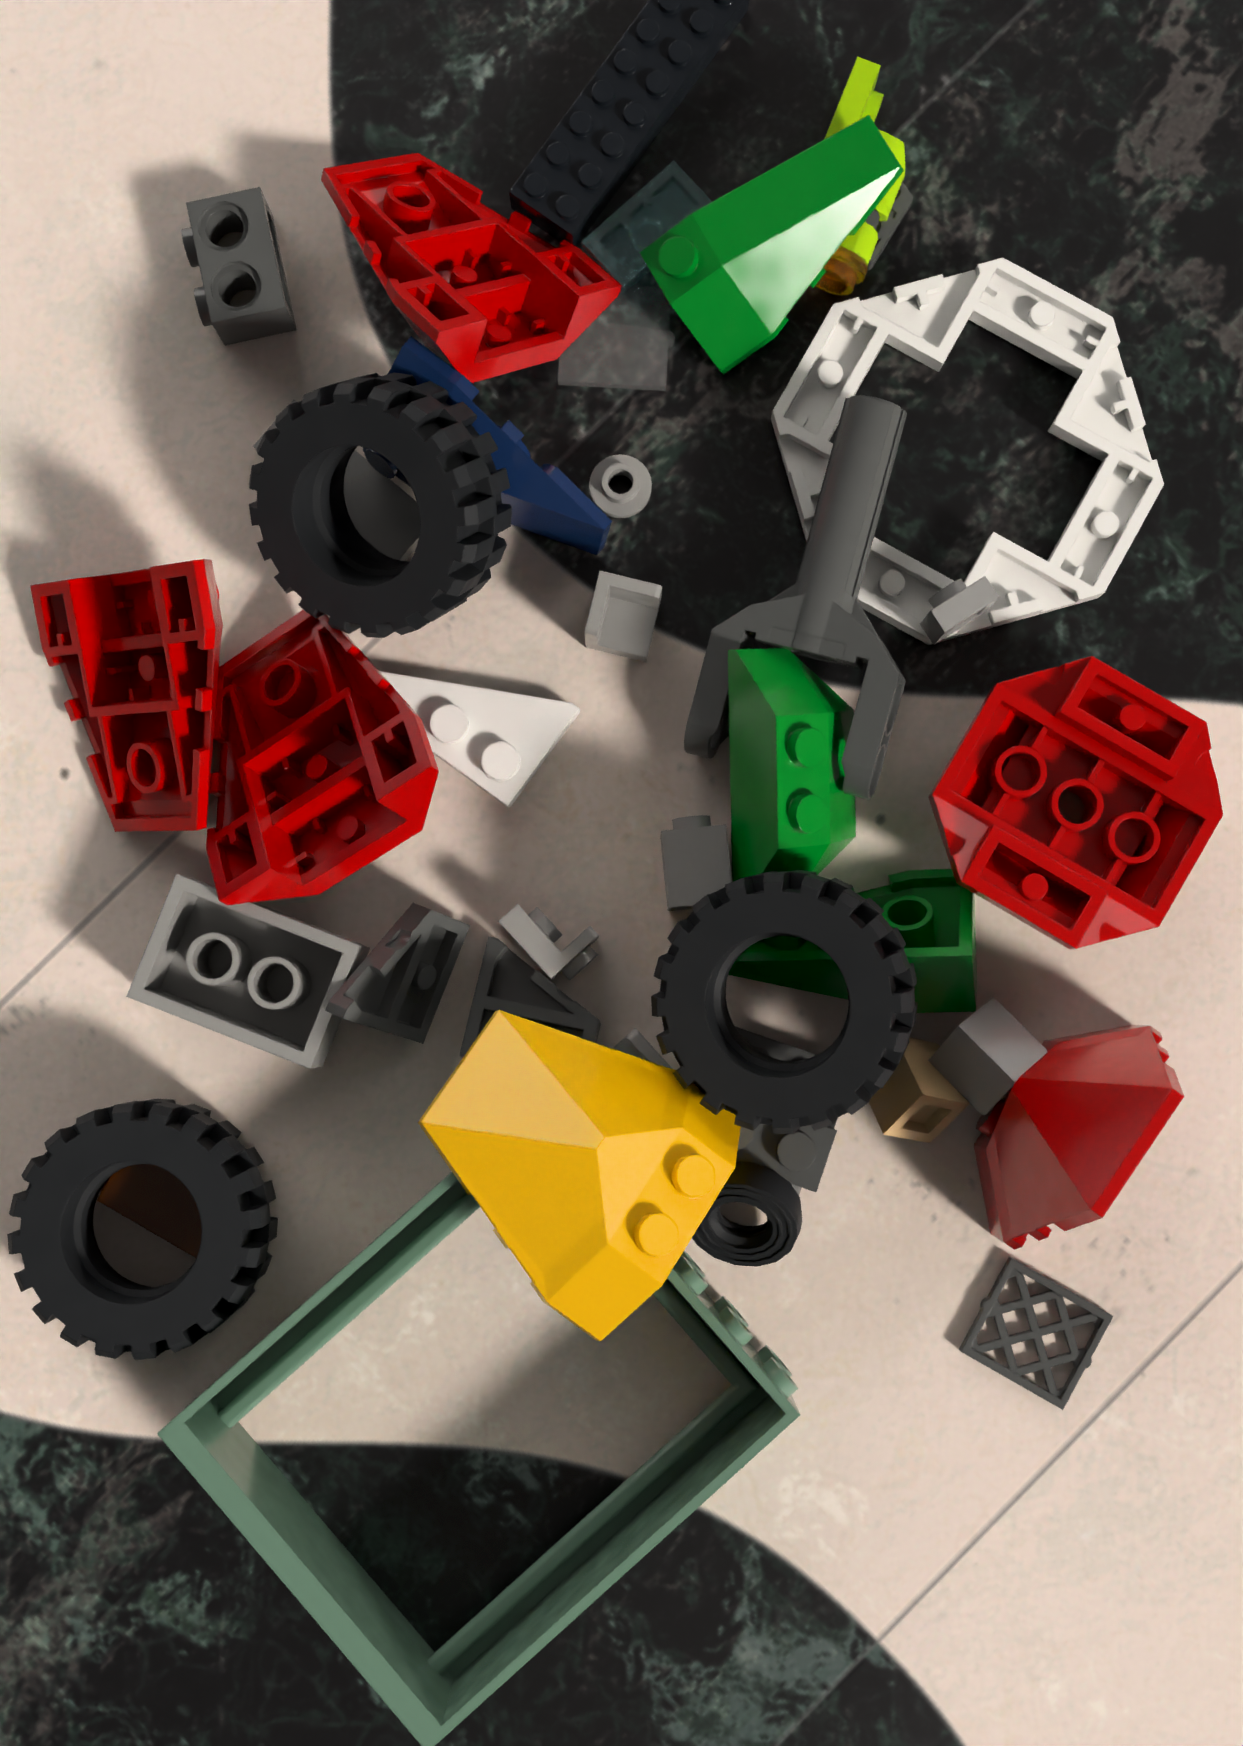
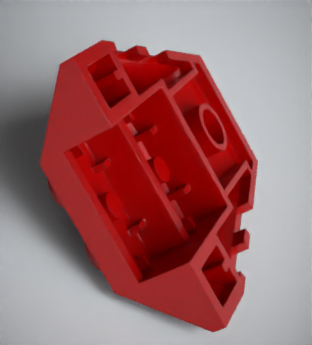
(463, 274)
(144, 684)
(313, 765)
(1073, 1131)

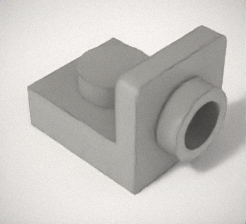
(537, 938)

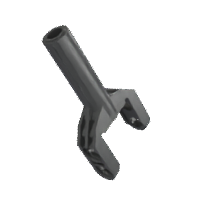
(821, 611)

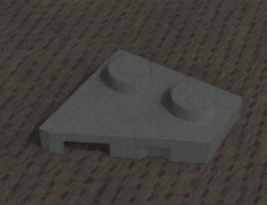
(403, 975)
(518, 989)

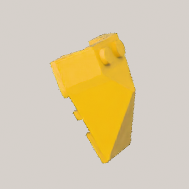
(581, 1163)

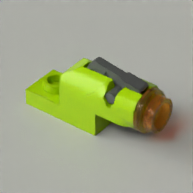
(862, 250)

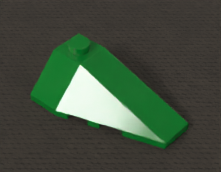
(757, 249)

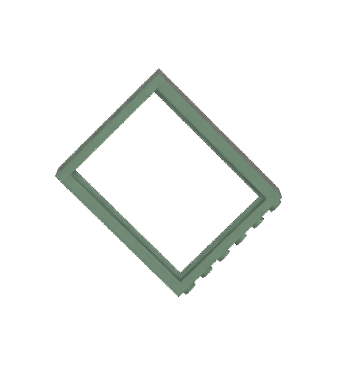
(441, 1688)

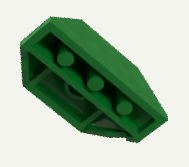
(785, 765)

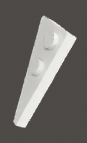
(487, 733)

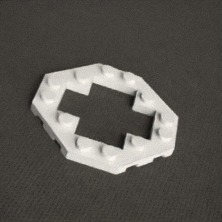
(1096, 417)

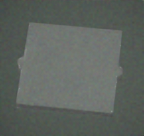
(623, 345)

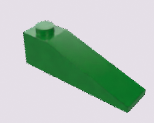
(939, 936)

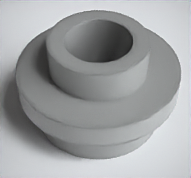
(617, 504)

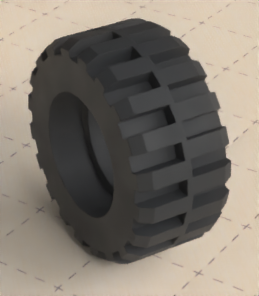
(308, 521)
(723, 1062)
(61, 1244)

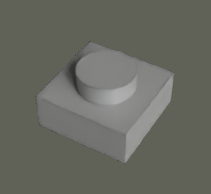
(956, 607)

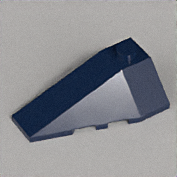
(541, 497)

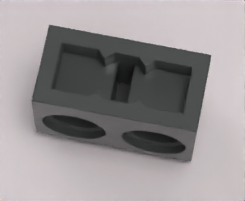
(247, 265)

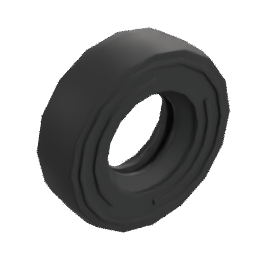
(752, 1244)

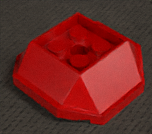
(1142, 788)

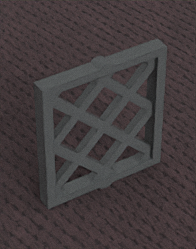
(1080, 1357)

